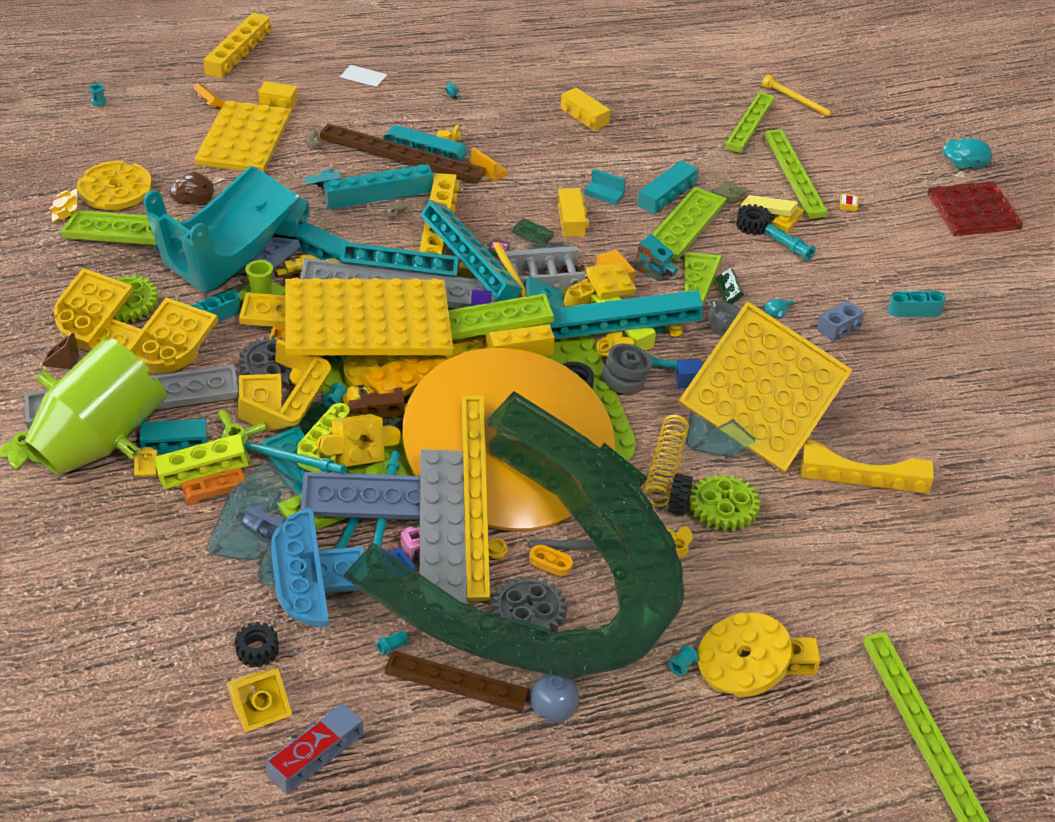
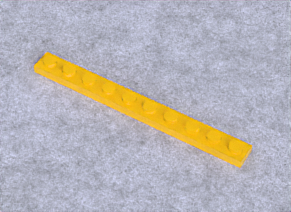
(475, 499)

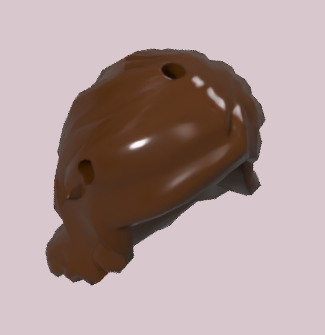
(192, 188)

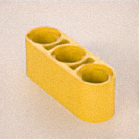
(579, 294)

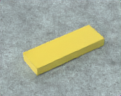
(774, 206)

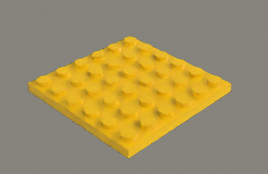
(766, 383)

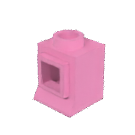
(410, 541)

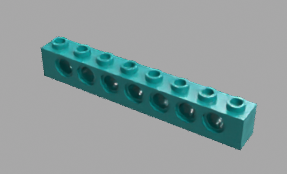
(471, 251)

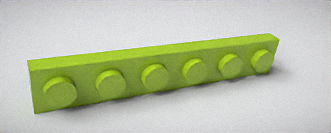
(749, 122)

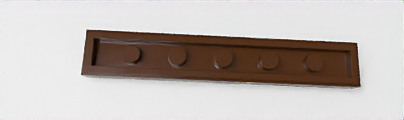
(457, 681)

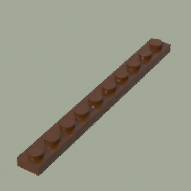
(402, 153)

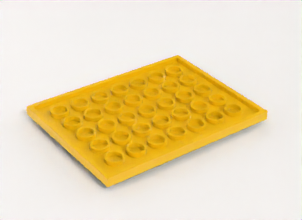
(366, 317)

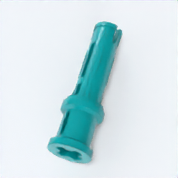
(796, 245)

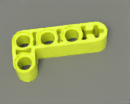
(307, 445)

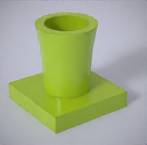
(260, 280)

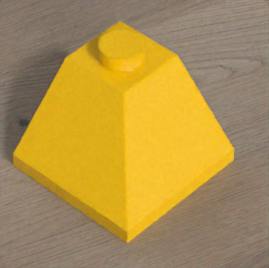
(259, 699)

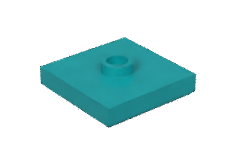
(536, 287)

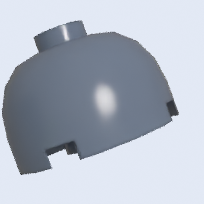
(555, 697)

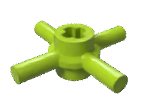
(234, 429)

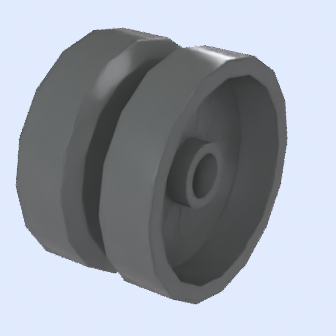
(626, 368)

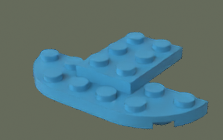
(307, 573)

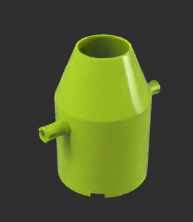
(93, 408)

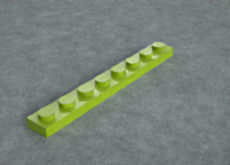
(796, 174)

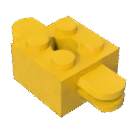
(358, 440)

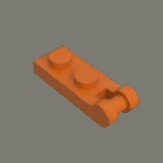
(211, 485)

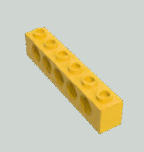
(237, 45)

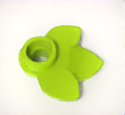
(17, 452)

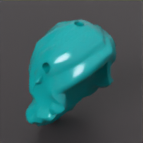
(967, 152)

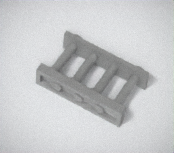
(548, 258)

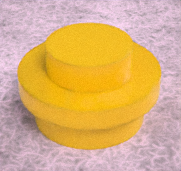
(497, 548)

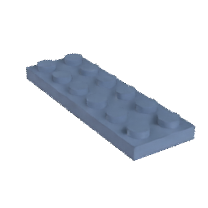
(361, 495)

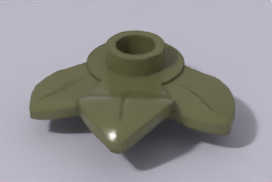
(730, 191)

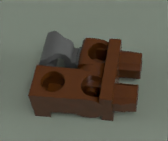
(382, 405)

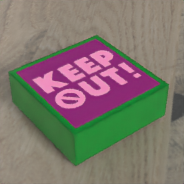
(505, 244)

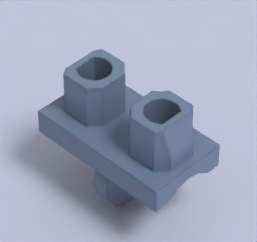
(261, 521)

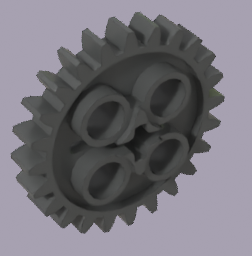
(260, 359)
(531, 602)

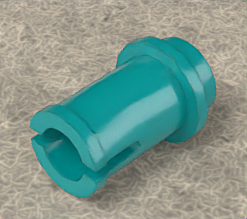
(390, 643)

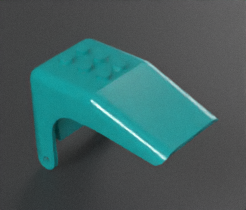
(223, 233)

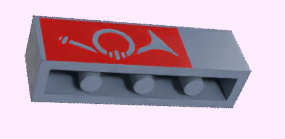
(314, 748)

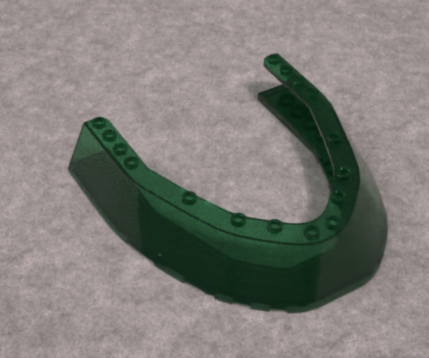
(615, 519)

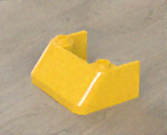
(308, 375)

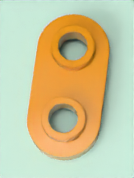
(551, 560)

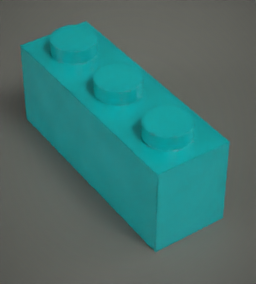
(173, 435)

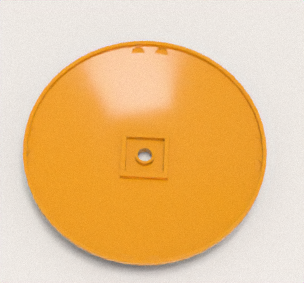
(435, 423)

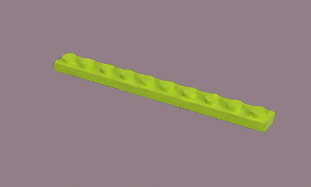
(924, 730)

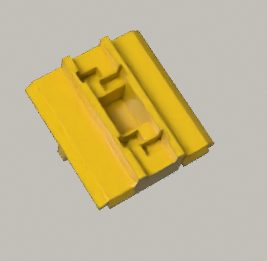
(64, 205)

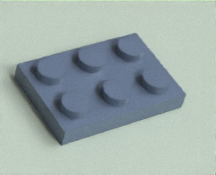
(276, 251)

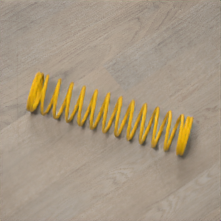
(649, 485)

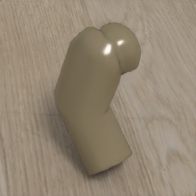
(313, 140)
(392, 210)

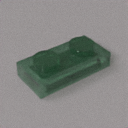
(533, 231)
(729, 286)

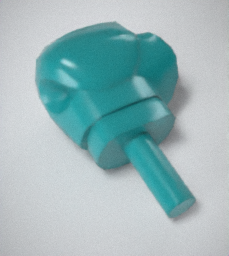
(777, 307)

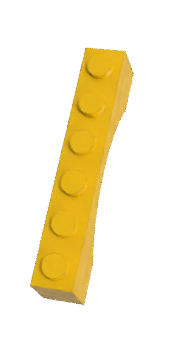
(909, 475)

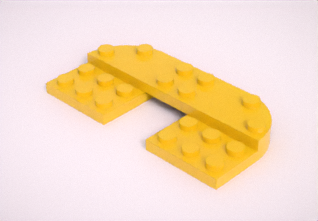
(164, 343)

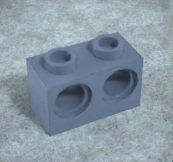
(840, 320)

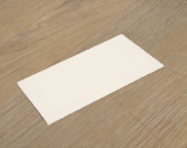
(363, 75)

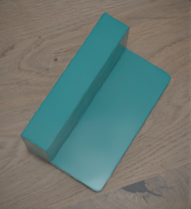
(606, 187)

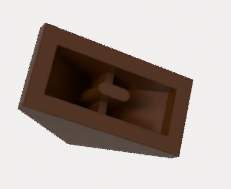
(63, 354)

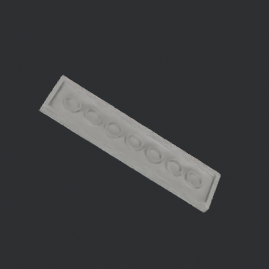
(443, 521)

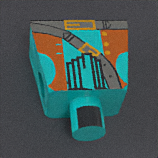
(654, 258)

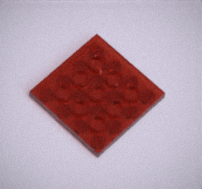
(974, 208)

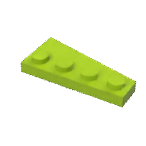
(701, 272)

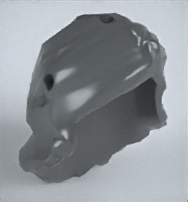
(721, 315)

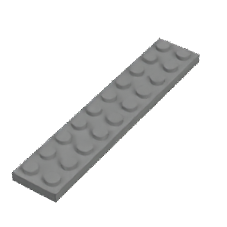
(457, 288)
(181, 389)

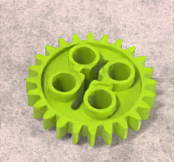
(141, 300)
(724, 502)

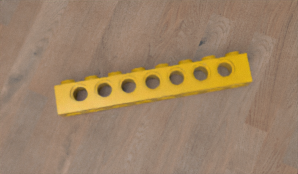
(444, 191)

